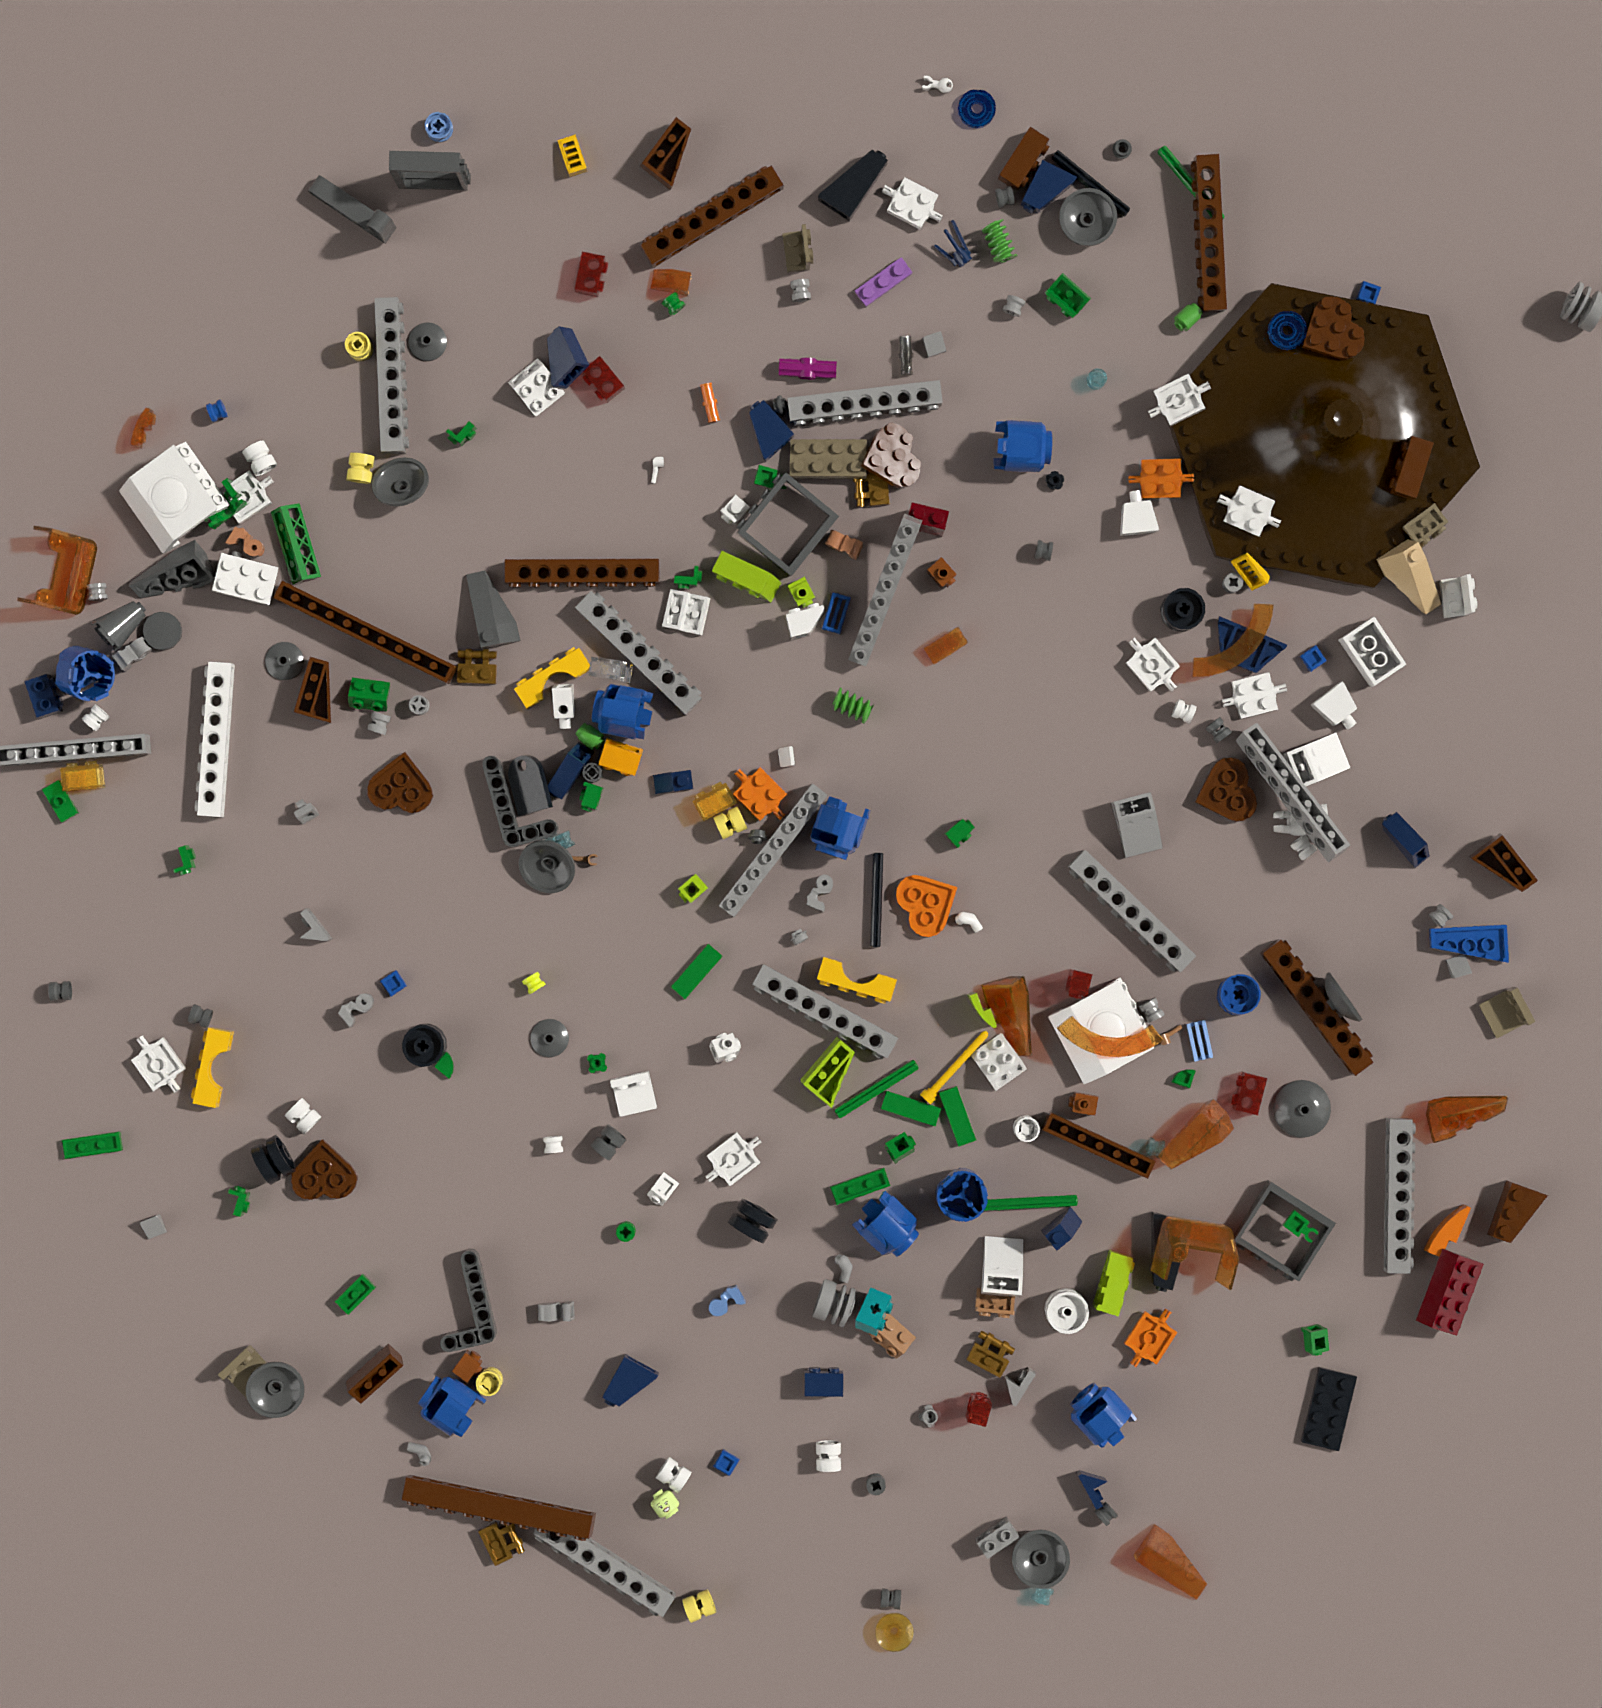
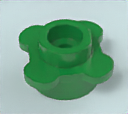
(601, 1066)

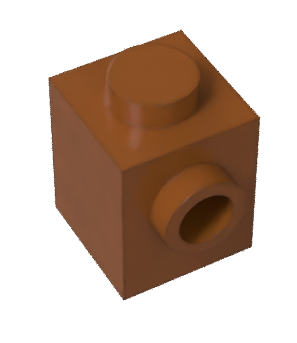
(942, 573)
(1083, 1103)
(468, 1366)

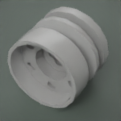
(1583, 306)
(834, 1303)

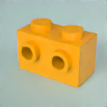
(620, 757)

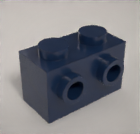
(44, 696)
(824, 1382)

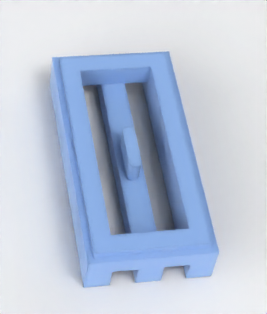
(1206, 1037)

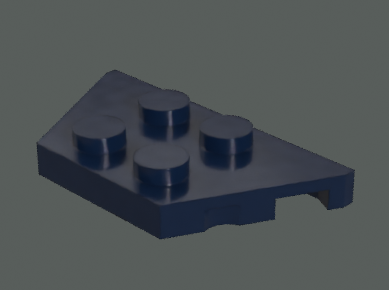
(1230, 633)

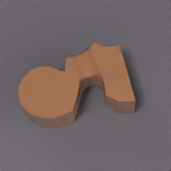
(844, 543)
(251, 546)

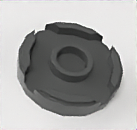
(162, 630)

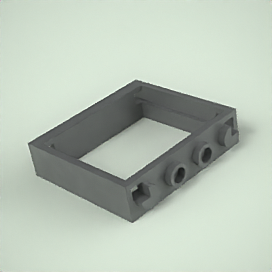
(429, 170)
(811, 543)
(1272, 1263)

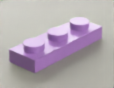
(883, 282)

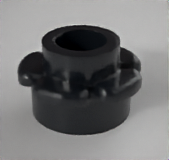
(1054, 485)

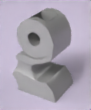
(134, 652)
(824, 886)
(363, 1003)
(555, 1311)

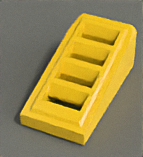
(577, 169)
(1253, 583)

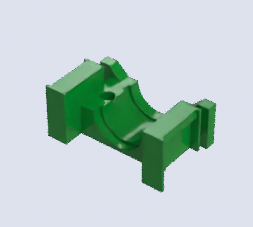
(234, 507)

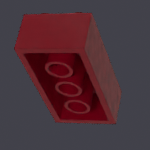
(1449, 1292)

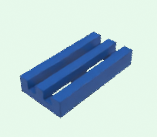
(831, 628)

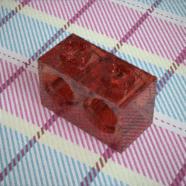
(585, 274)
(607, 377)
(1078, 984)
(1254, 1094)
(978, 1409)

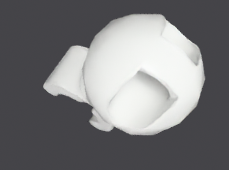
(941, 85)

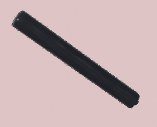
(1088, 181)
(876, 906)

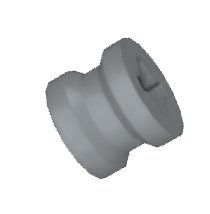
(1013, 305)
(1229, 585)
(97, 592)
(415, 705)
(1441, 915)

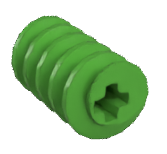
(998, 242)
(852, 705)

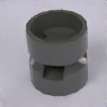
(605, 1148)

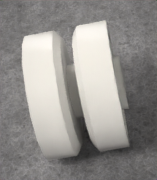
(1061, 1300)

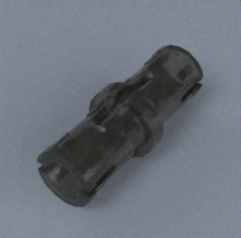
(906, 355)

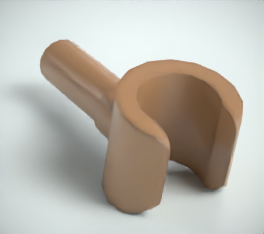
(585, 859)
(1165, 1036)

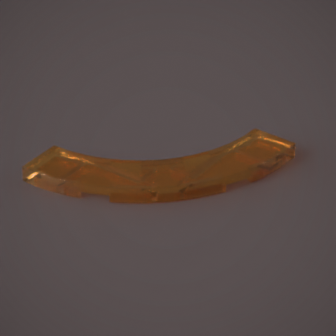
(1241, 649)
(1109, 1046)

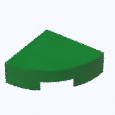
(446, 1065)
(1184, 1077)

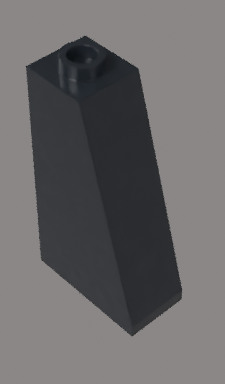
(853, 186)
(1161, 1284)

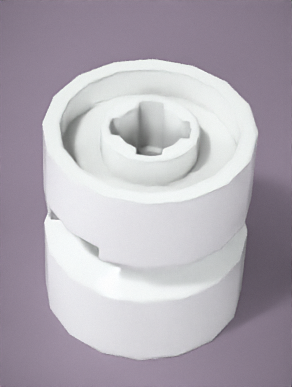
(261, 460)
(303, 1116)
(1026, 1128)
(828, 1456)
(677, 1480)

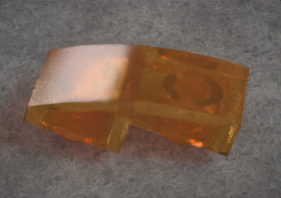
(145, 422)
(945, 645)

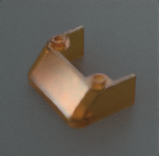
(70, 575)
(1182, 1234)

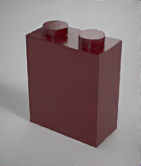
(933, 518)

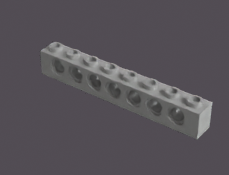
(384, 307)
(930, 388)
(885, 589)
(586, 608)
(75, 750)
(1292, 792)
(773, 850)
(1184, 954)
(887, 1040)
(1404, 1263)
(632, 1574)

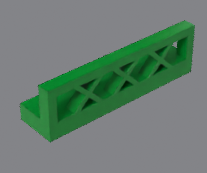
(291, 543)

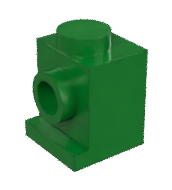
(590, 797)
(960, 832)
(900, 1140)
(1315, 1339)

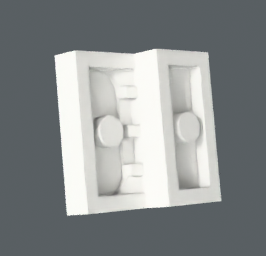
(686, 612)

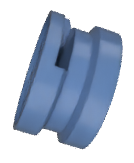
(439, 127)

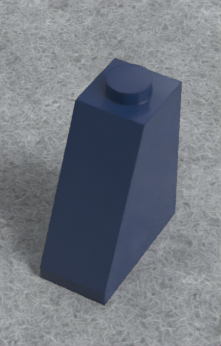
(1046, 187)
(565, 357)
(769, 429)
(569, 770)
(1406, 839)
(1062, 1228)
(628, 1381)

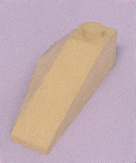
(1411, 574)

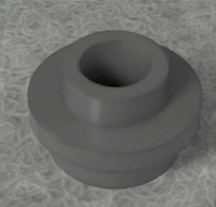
(1122, 143)
(780, 405)
(757, 836)

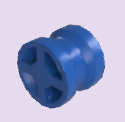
(216, 410)

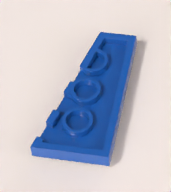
(1476, 941)

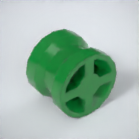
(673, 303)
(626, 1228)

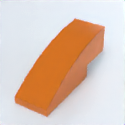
(1447, 1230)

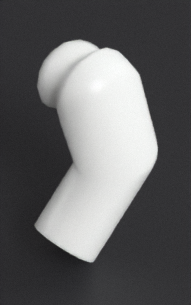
(968, 918)

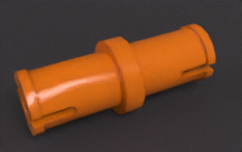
(709, 402)

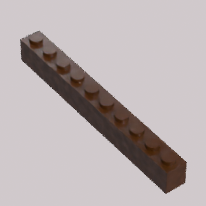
(365, 632)
(498, 1506)

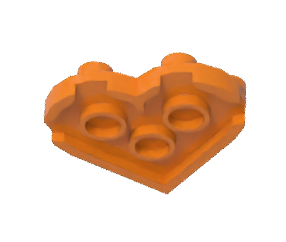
(926, 902)

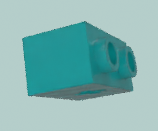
(874, 1302)

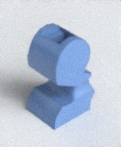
(719, 1306)

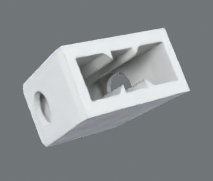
(1137, 516)
(563, 695)
(1336, 706)

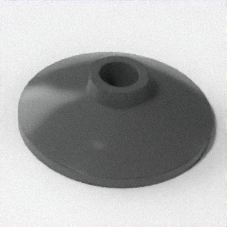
(434, 348)
(294, 661)
(556, 1030)

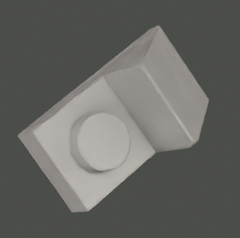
(317, 932)
(1017, 1390)

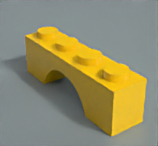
(531, 690)
(832, 973)
(207, 1090)

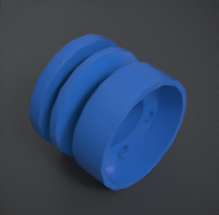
(1249, 992)

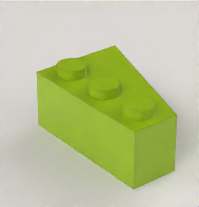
(746, 576)
(828, 1071)
(1113, 1283)

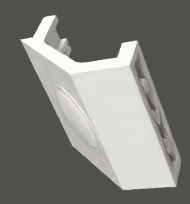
(172, 495)
(1108, 1014)

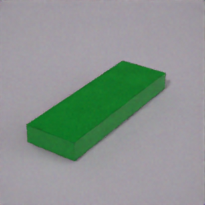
(696, 971)
(911, 1108)
(957, 1116)
(92, 1145)
(860, 1186)

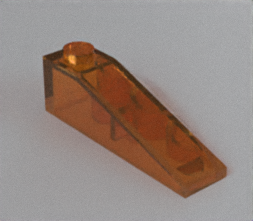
(1011, 1006)
(1455, 1113)
(1201, 1132)
(1168, 1561)

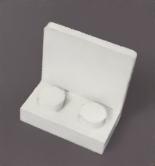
(535, 387)
(1458, 596)
(998, 1061)
(634, 1093)

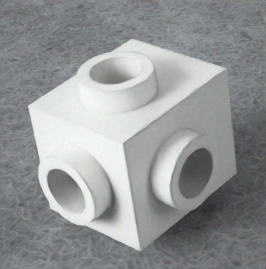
(725, 1047)

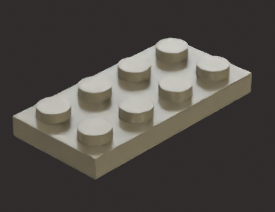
(827, 458)

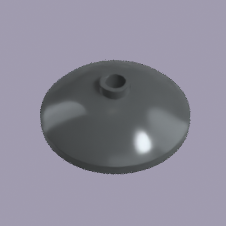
(1090, 204)
(400, 481)
(543, 874)
(1339, 1000)
(1288, 1108)
(272, 1400)
(1050, 1569)

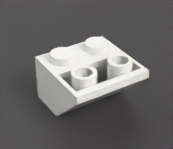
(803, 622)

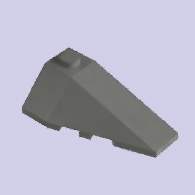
(180, 569)
(492, 617)

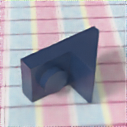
(673, 781)
(1091, 1482)

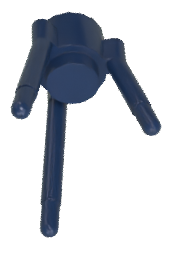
(962, 254)

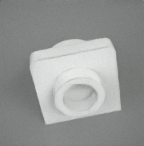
(734, 510)
(662, 1189)

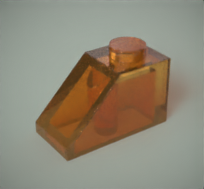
(671, 281)

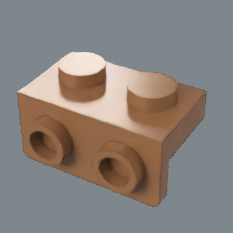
(994, 1304)
(894, 1337)

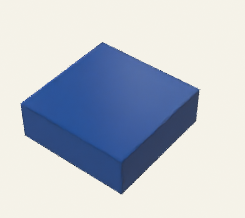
(1368, 292)
(1313, 658)
(393, 983)
(726, 1462)

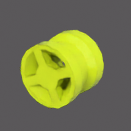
(533, 982)

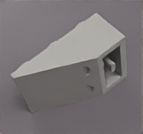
(1137, 824)

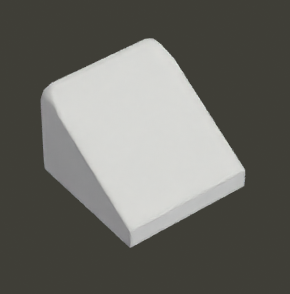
(786, 756)

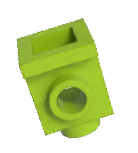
(794, 589)
(697, 883)

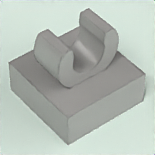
(305, 812)

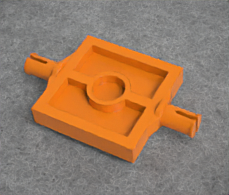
(1161, 478)
(760, 794)
(1150, 1337)

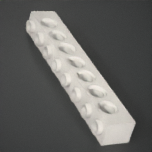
(222, 730)

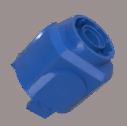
(1024, 446)
(90, 668)
(622, 711)
(837, 830)
(962, 1205)
(887, 1225)
(447, 1404)
(1100, 1414)

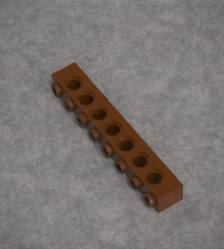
(1210, 164)
(707, 226)
(514, 566)
(1363, 1057)

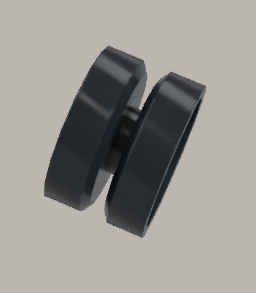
(1190, 601)
(413, 1047)
(273, 1159)
(753, 1220)

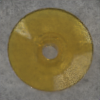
(899, 1640)

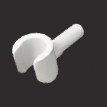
(657, 462)

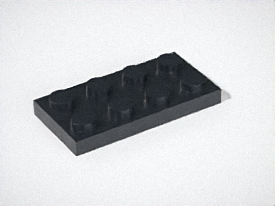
(1328, 1409)

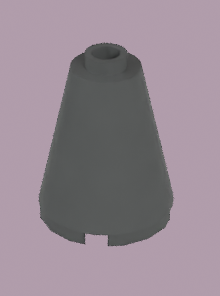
(119, 624)

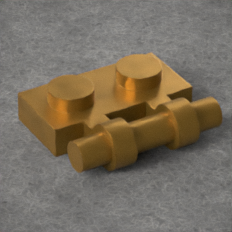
(877, 493)
(477, 673)
(987, 1359)
(496, 1543)

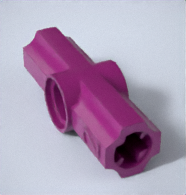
(807, 368)

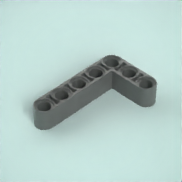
(375, 223)
(509, 809)
(476, 1305)

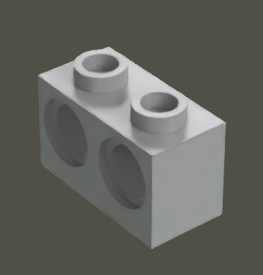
(997, 1537)

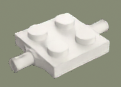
(912, 203)
(1179, 399)
(253, 493)
(1249, 510)
(1152, 664)
(1254, 695)
(158, 1064)
(733, 1159)

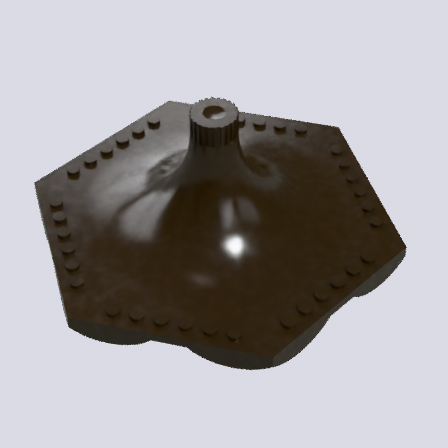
(1322, 438)

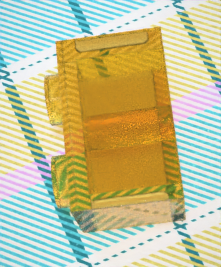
(82, 777)
(714, 802)

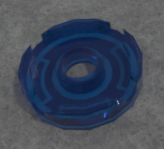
(972, 119)
(1282, 340)

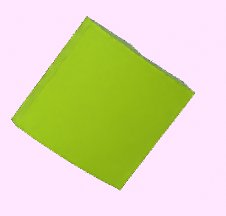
(986, 1013)

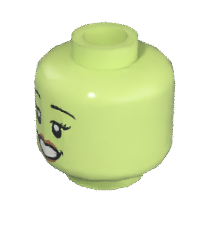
(664, 1503)

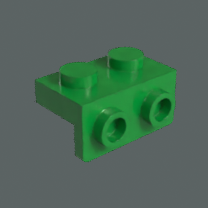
(1067, 296)
(369, 694)

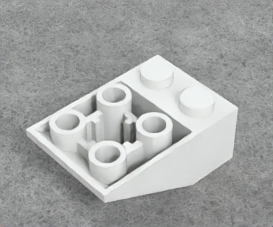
(1318, 759)
(1002, 1267)

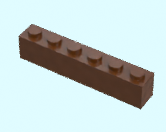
(1098, 1145)

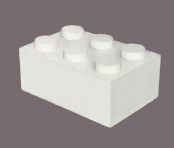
(245, 579)
(1372, 652)

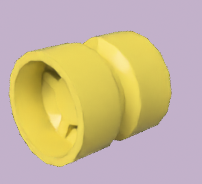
(359, 346)
(360, 468)
(736, 819)
(489, 1381)
(692, 1607)

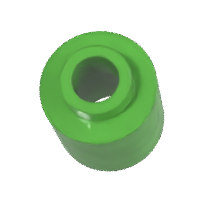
(1188, 317)
(590, 736)

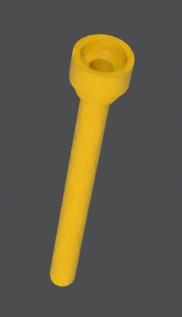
(930, 1094)

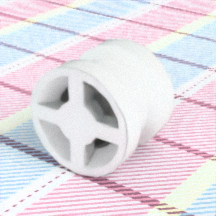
(553, 1144)

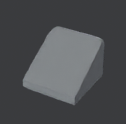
(934, 344)
(1458, 966)
(153, 1226)

